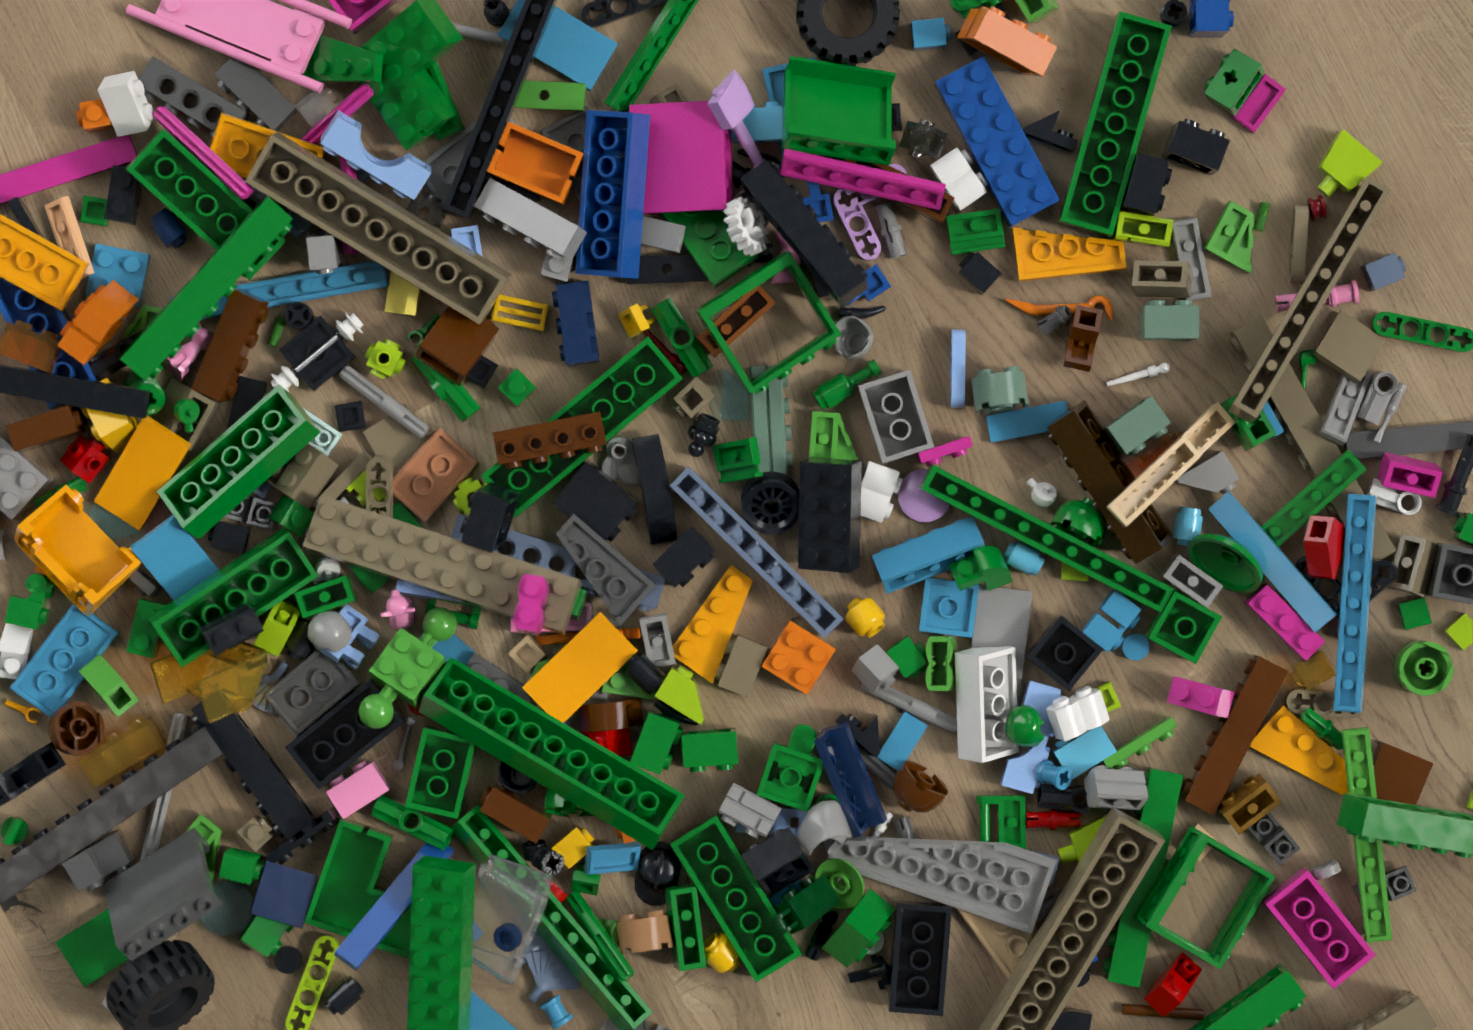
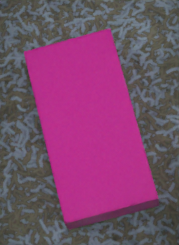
(1259, 103)

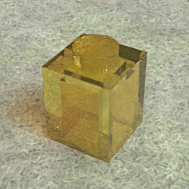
(1313, 671)

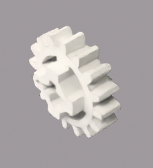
(746, 226)

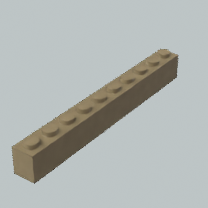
(1309, 300)
(1302, 426)

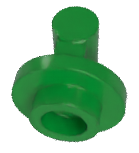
(14, 830)

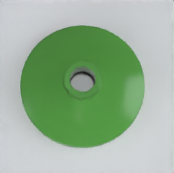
(851, 890)

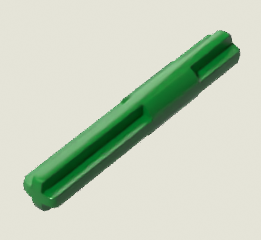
(600, 936)

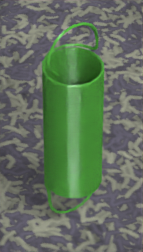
(1261, 216)
(276, 332)

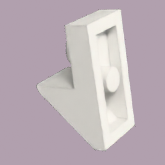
(15, 650)

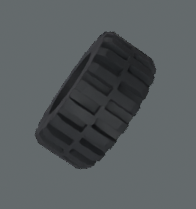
(847, 50)
(161, 988)

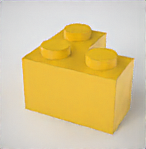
(111, 428)

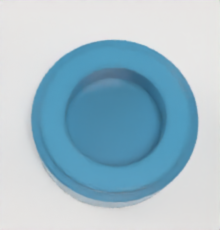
(1135, 646)

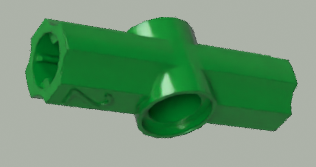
(672, 322)
(457, 397)
(426, 830)

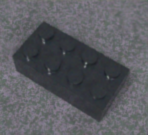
(829, 514)
(339, 738)
(919, 958)

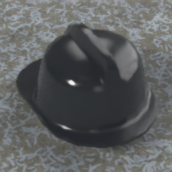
(656, 870)

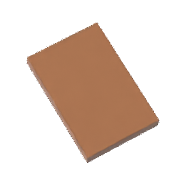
(432, 474)

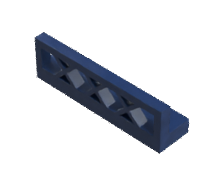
(849, 778)

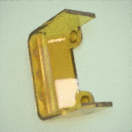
(222, 682)

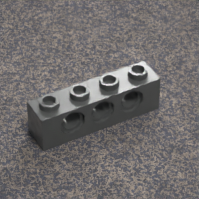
(158, 73)

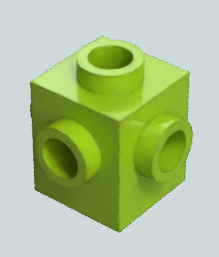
(395, 361)
(466, 487)

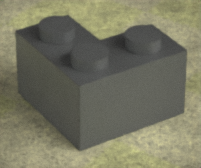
(93, 864)

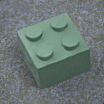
(1169, 322)
(1137, 425)

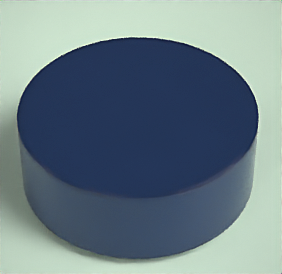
(507, 937)

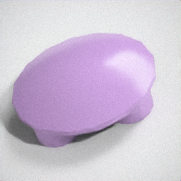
(918, 503)

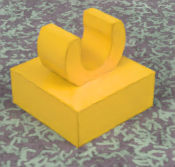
(634, 320)

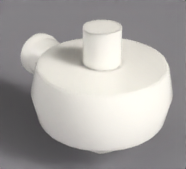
(1042, 493)
(326, 569)

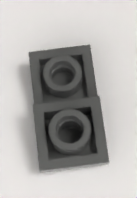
(253, 512)
(1274, 838)
(1398, 884)

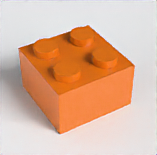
(798, 657)

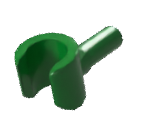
(424, 329)
(1305, 358)

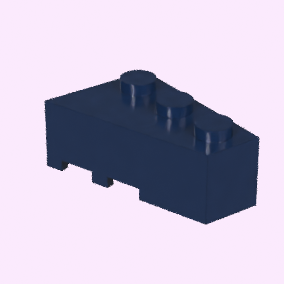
(576, 323)

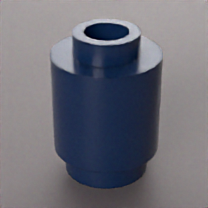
(169, 228)

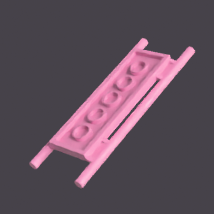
(256, 26)

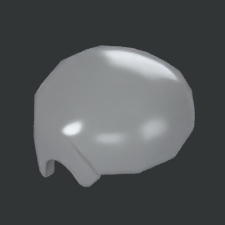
(855, 337)
(329, 631)

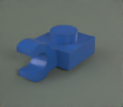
(819, 202)
(876, 284)

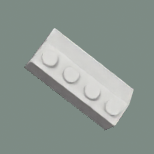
(983, 700)

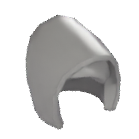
(824, 824)

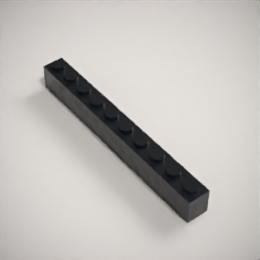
(499, 106)
(110, 809)

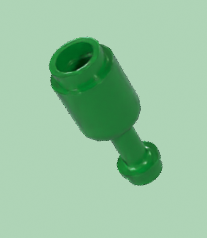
(840, 387)

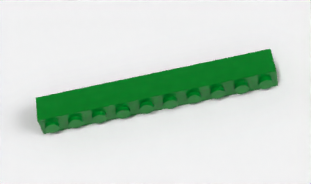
(1046, 538)
(560, 930)

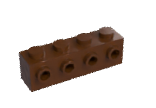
(230, 345)
(548, 439)

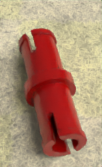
(1052, 819)

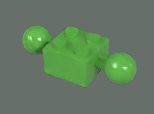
(407, 668)

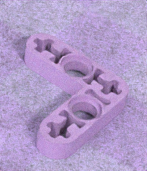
(857, 209)

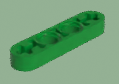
(1423, 331)

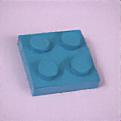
(120, 265)
(948, 609)

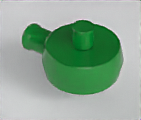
(186, 412)

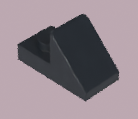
(1043, 132)
(868, 736)

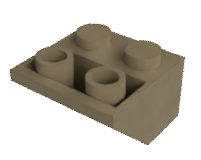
(176, 391)
(304, 475)

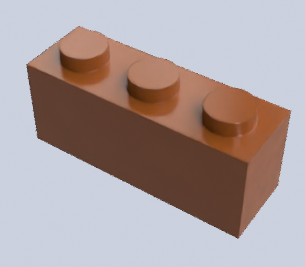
(737, 318)

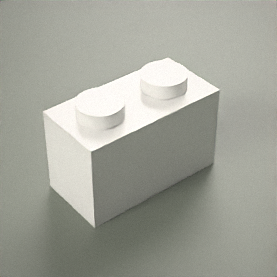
(126, 103)

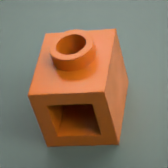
(93, 116)

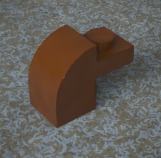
(1082, 338)
(610, 715)

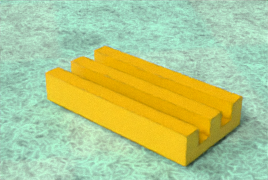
(542, 318)

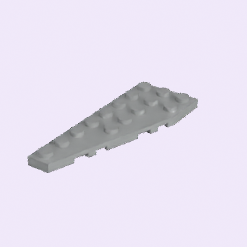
(969, 875)

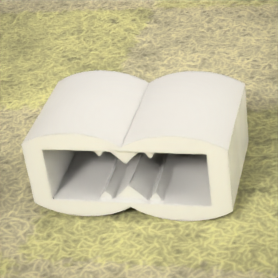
(959, 178)
(876, 491)
(1077, 713)

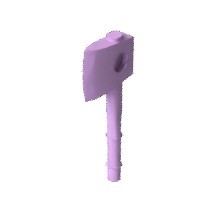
(730, 105)

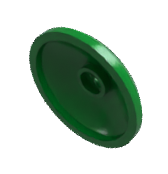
(1226, 562)

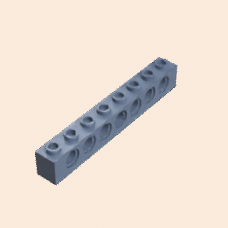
(547, 550)
(756, 552)

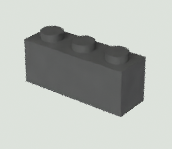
(255, 94)

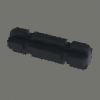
(821, 935)

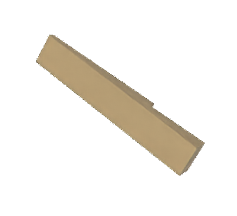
(1171, 464)

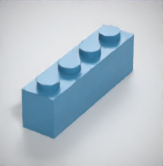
(926, 555)

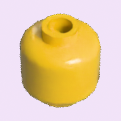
(865, 617)
(720, 953)

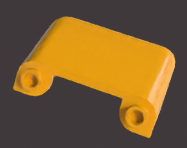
(75, 551)

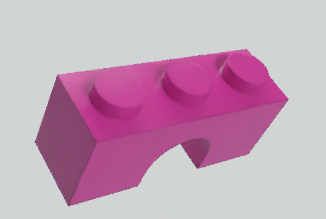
(1284, 622)

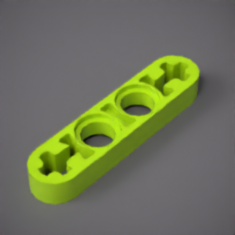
(312, 984)

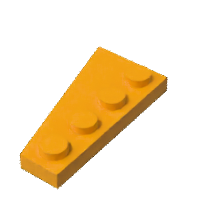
(1056, 255)
(709, 631)
(1298, 747)

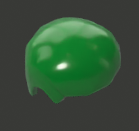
(1024, 726)

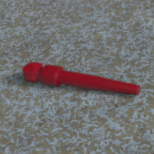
(672, 358)

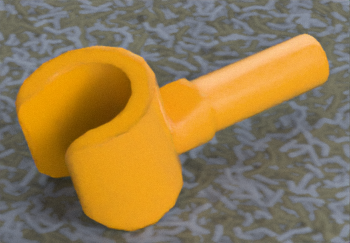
(22, 709)

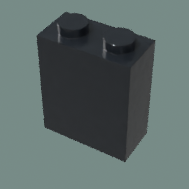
(597, 501)

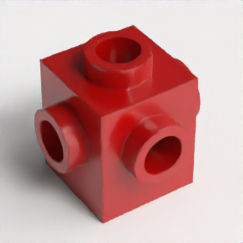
(85, 458)

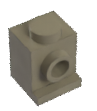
(696, 388)
(257, 831)

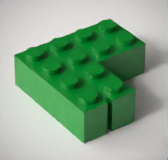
(407, 93)
(350, 885)

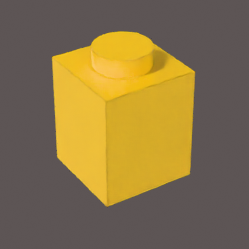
(574, 845)

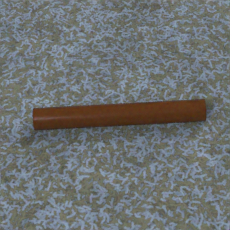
(1146, 1010)

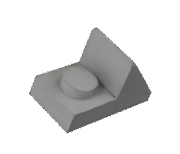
(657, 639)

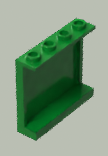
(838, 110)

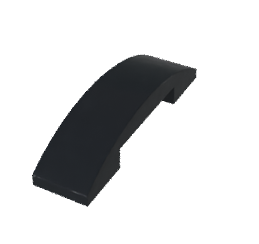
(655, 489)

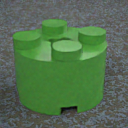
(1435, 658)

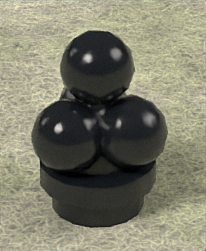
(702, 433)

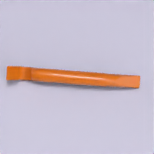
(1040, 310)
(551, 639)

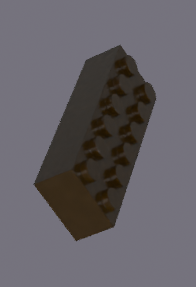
(1105, 477)

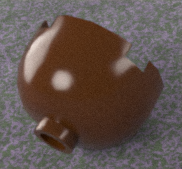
(76, 728)
(917, 789)

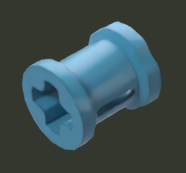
(1055, 775)
(556, 1011)

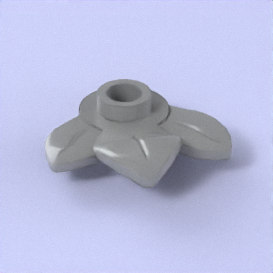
(621, 464)

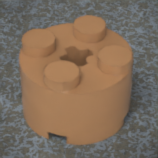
(644, 933)

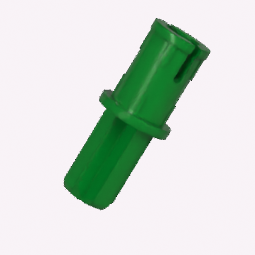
(76, 483)
(1323, 728)

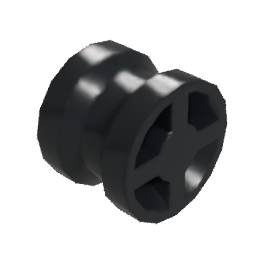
(295, 311)

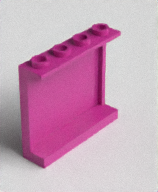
(686, 158)

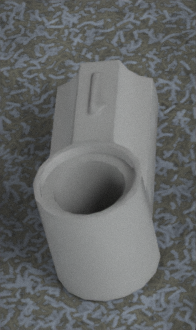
(1375, 400)

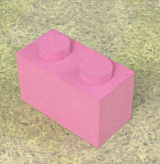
(358, 789)

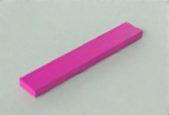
(66, 168)
(862, 179)

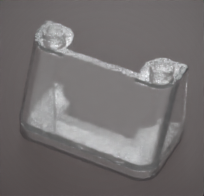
(506, 895)

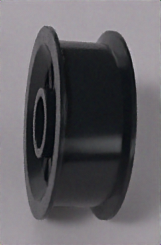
(766, 517)

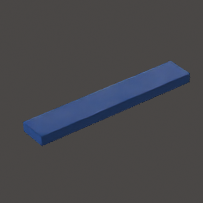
(384, 913)

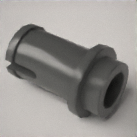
(1060, 316)
(904, 828)

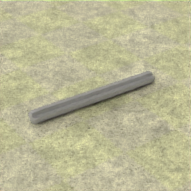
(161, 804)

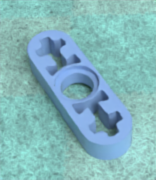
(957, 368)

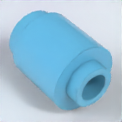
(1187, 525)
(1024, 558)

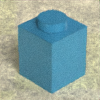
(929, 34)

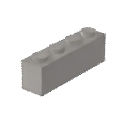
(529, 219)

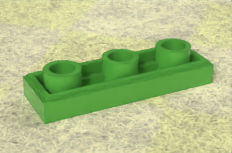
(562, 96)
(1140, 743)

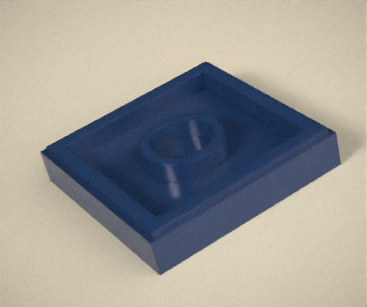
(283, 894)

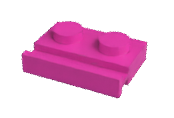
(955, 448)

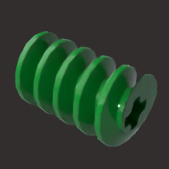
(156, 395)

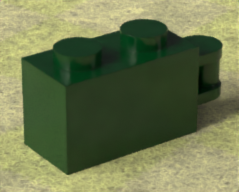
(805, 905)

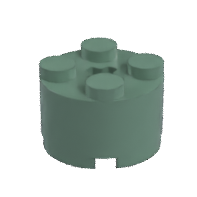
(999, 390)

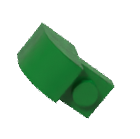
(984, 566)

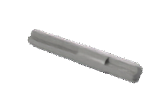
(384, 401)
(916, 707)

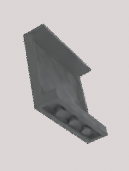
(161, 895)

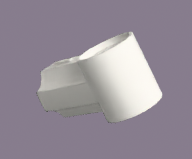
(1392, 498)

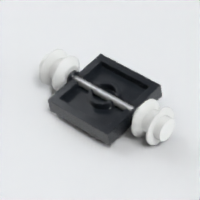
(317, 352)

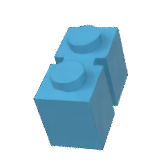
(1121, 611)

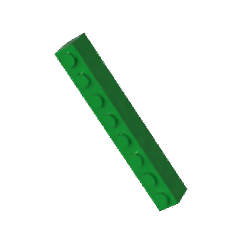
(206, 287)
(1130, 936)

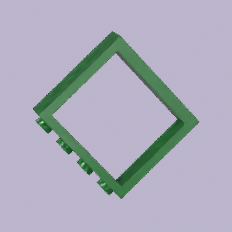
(802, 355)
(1173, 879)

